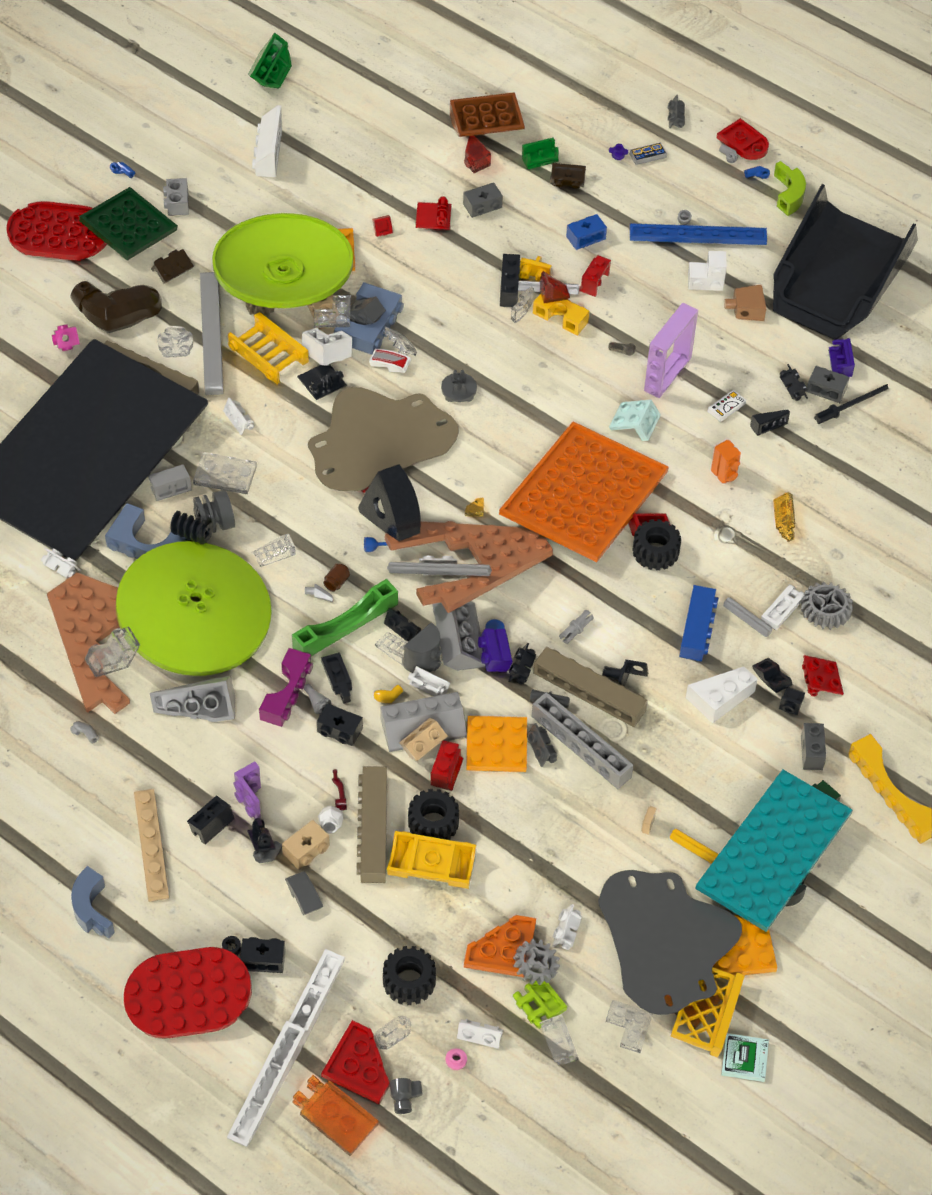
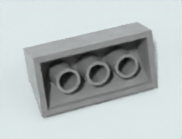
(459, 636)
(403, 718)

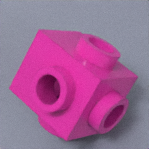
(72, 338)

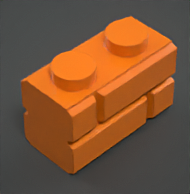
(726, 461)

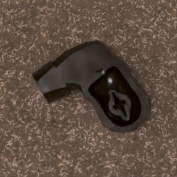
(118, 308)

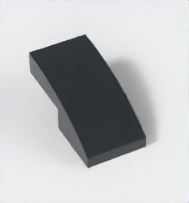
(771, 675)

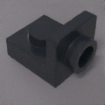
(792, 701)

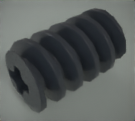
(190, 528)

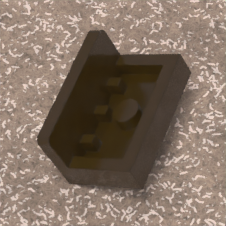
(567, 175)
(172, 266)

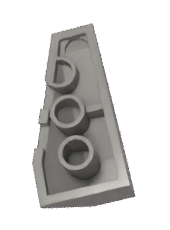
(204, 700)

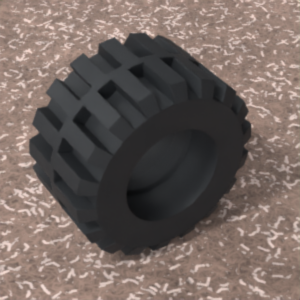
(660, 533)
(438, 803)
(409, 990)

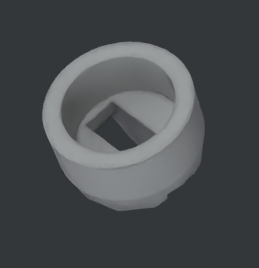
(683, 215)

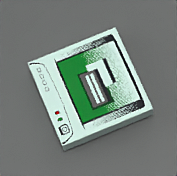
(745, 1057)

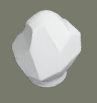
(330, 819)

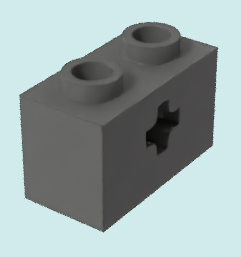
(482, 199)
(366, 310)
(827, 384)
(813, 746)

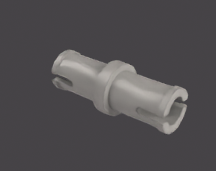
(576, 626)

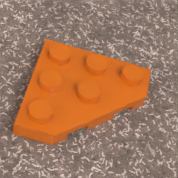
(499, 946)

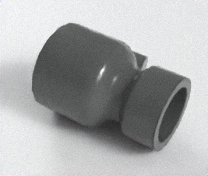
(401, 1091)

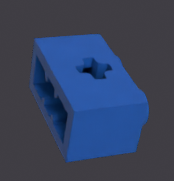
(586, 232)

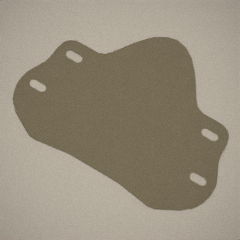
(378, 433)

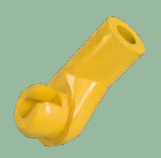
(386, 696)

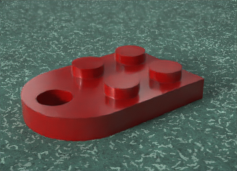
(744, 140)

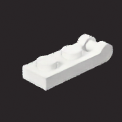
(782, 607)

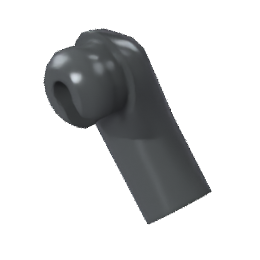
(269, 856)

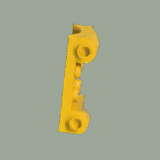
(432, 859)

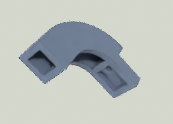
(84, 891)

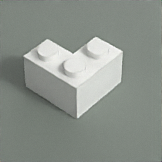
(710, 274)
(327, 348)

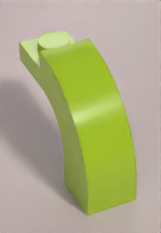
(794, 180)

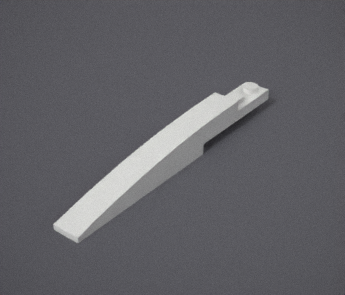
(286, 1048)

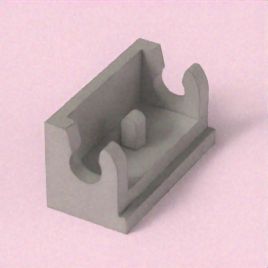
(170, 482)

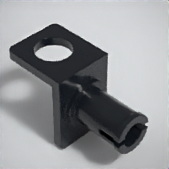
(623, 673)

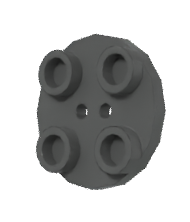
(459, 387)

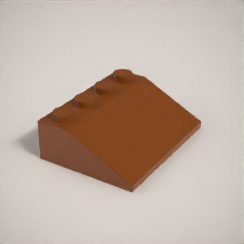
(486, 114)

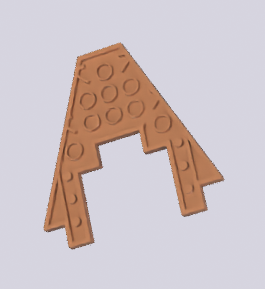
(502, 547)
(84, 617)

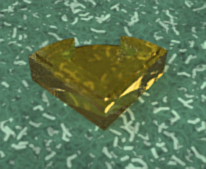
(475, 508)

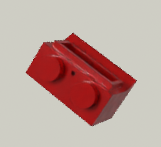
(592, 277)
(446, 766)

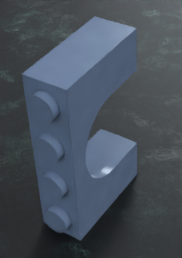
(370, 336)
(123, 531)

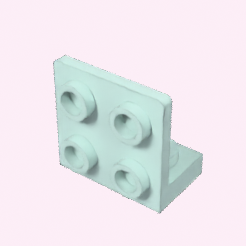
(639, 415)

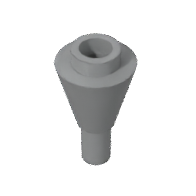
(317, 700)

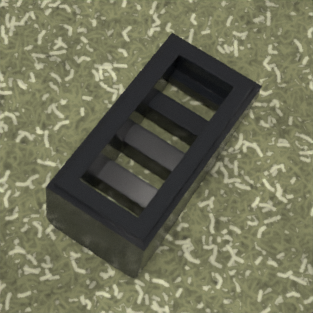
(769, 421)

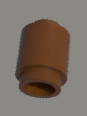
(336, 577)

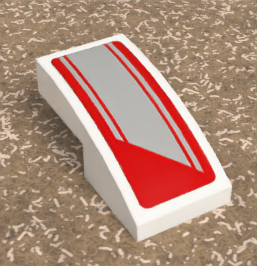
(392, 360)

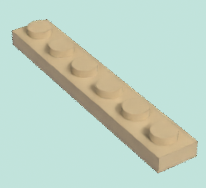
(151, 845)

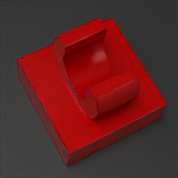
(382, 225)

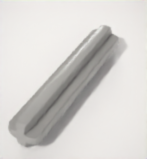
(747, 617)

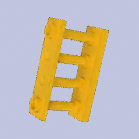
(273, 334)

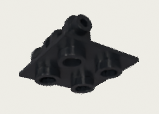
(322, 381)

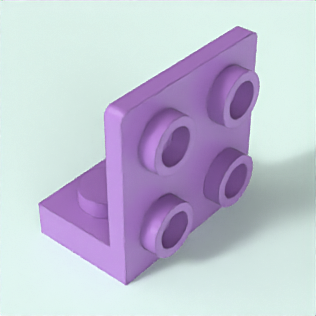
(247, 784)

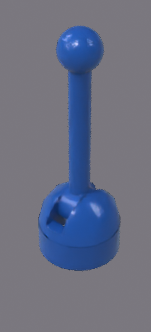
(371, 544)

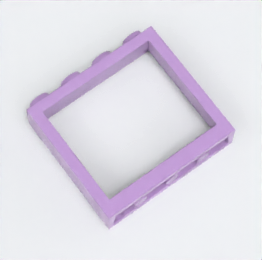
(680, 331)

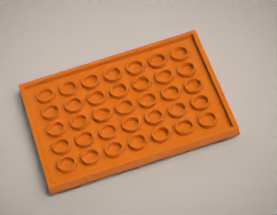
(584, 491)

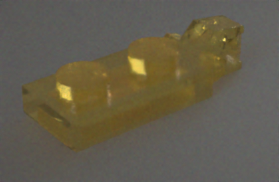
(785, 516)

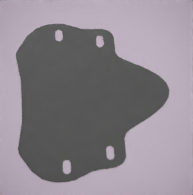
(665, 939)

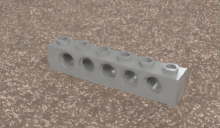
(582, 740)

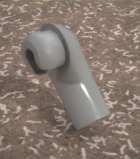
(730, 153)
(86, 729)

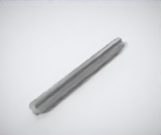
(440, 568)

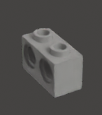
(176, 196)

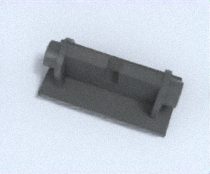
(676, 112)
(538, 739)

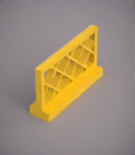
(723, 1018)

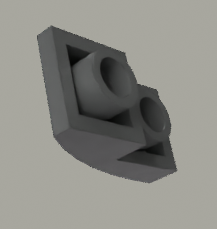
(304, 892)

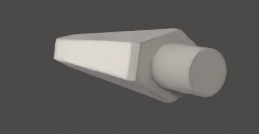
(319, 592)

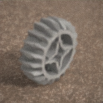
(827, 605)

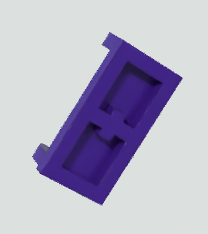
(842, 357)

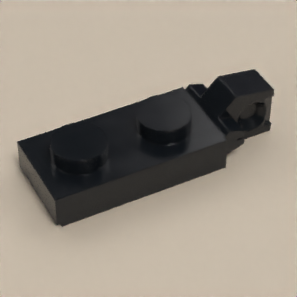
(337, 676)

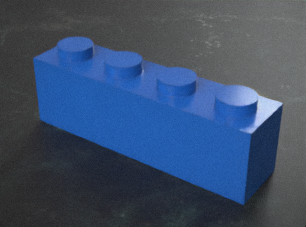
(698, 622)

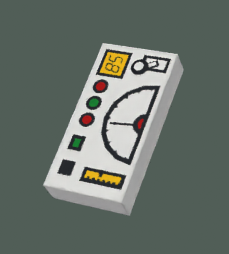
(726, 405)

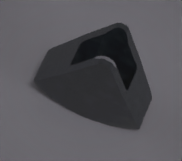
(398, 501)

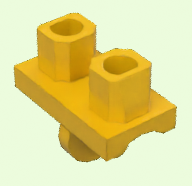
(533, 268)

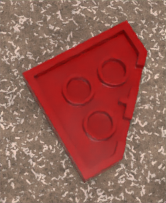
(358, 1064)

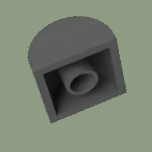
(423, 650)

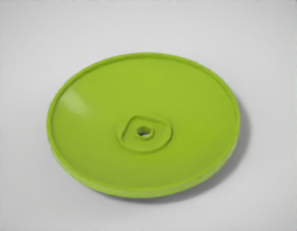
(309, 251)
(187, 634)

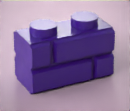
(495, 650)

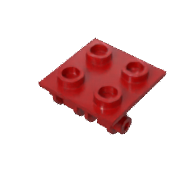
(434, 214)
(821, 676)

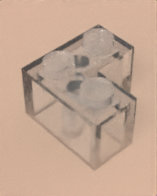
(114, 654)

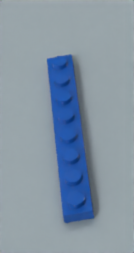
(698, 234)

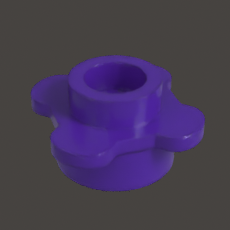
(618, 151)

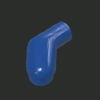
(758, 171)

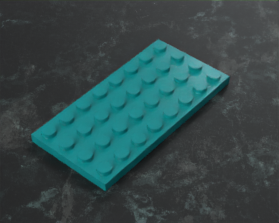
(774, 850)

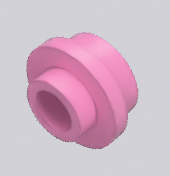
(453, 1064)

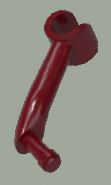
(339, 803)

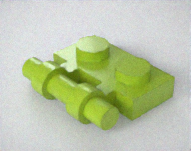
(544, 997)

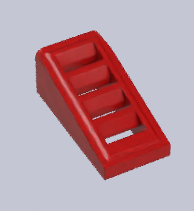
(639, 518)

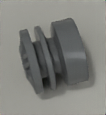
(215, 512)

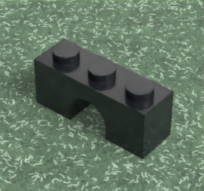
(509, 280)

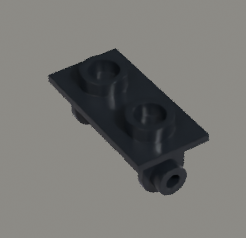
(791, 377)
(400, 625)
(524, 657)
(260, 836)

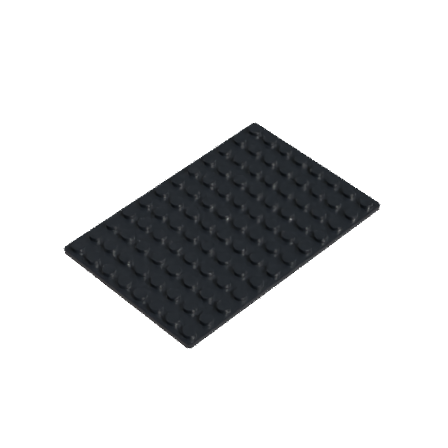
(89, 447)

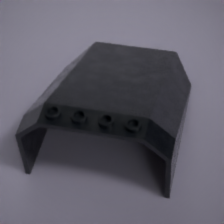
(836, 269)

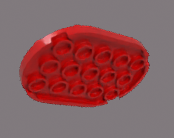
(53, 231)
(187, 992)

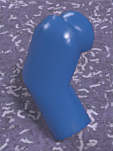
(122, 168)

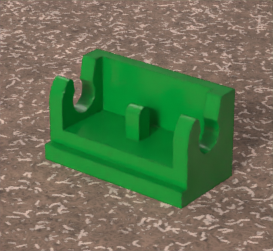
(540, 153)

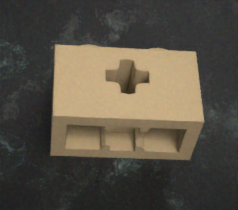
(306, 845)

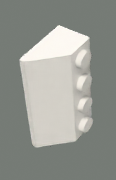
(268, 143)

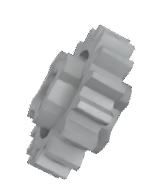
(536, 962)

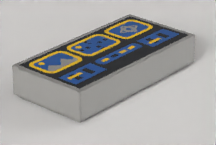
(648, 153)

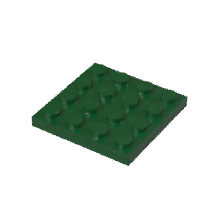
(128, 223)

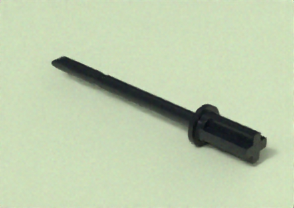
(834, 411)

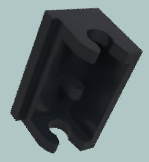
(211, 819)

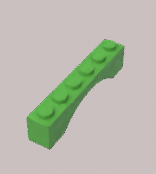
(375, 602)

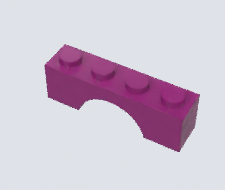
(277, 706)

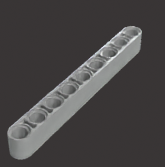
(211, 334)

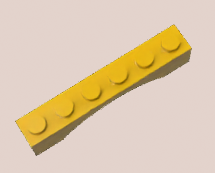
(916, 817)

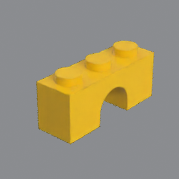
(574, 316)

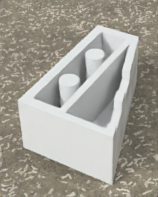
(721, 693)

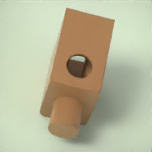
(748, 303)

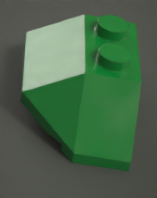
(272, 63)

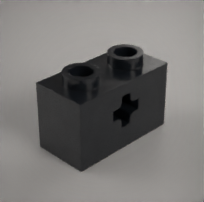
(339, 724)
(270, 961)

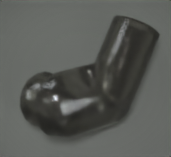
(627, 349)

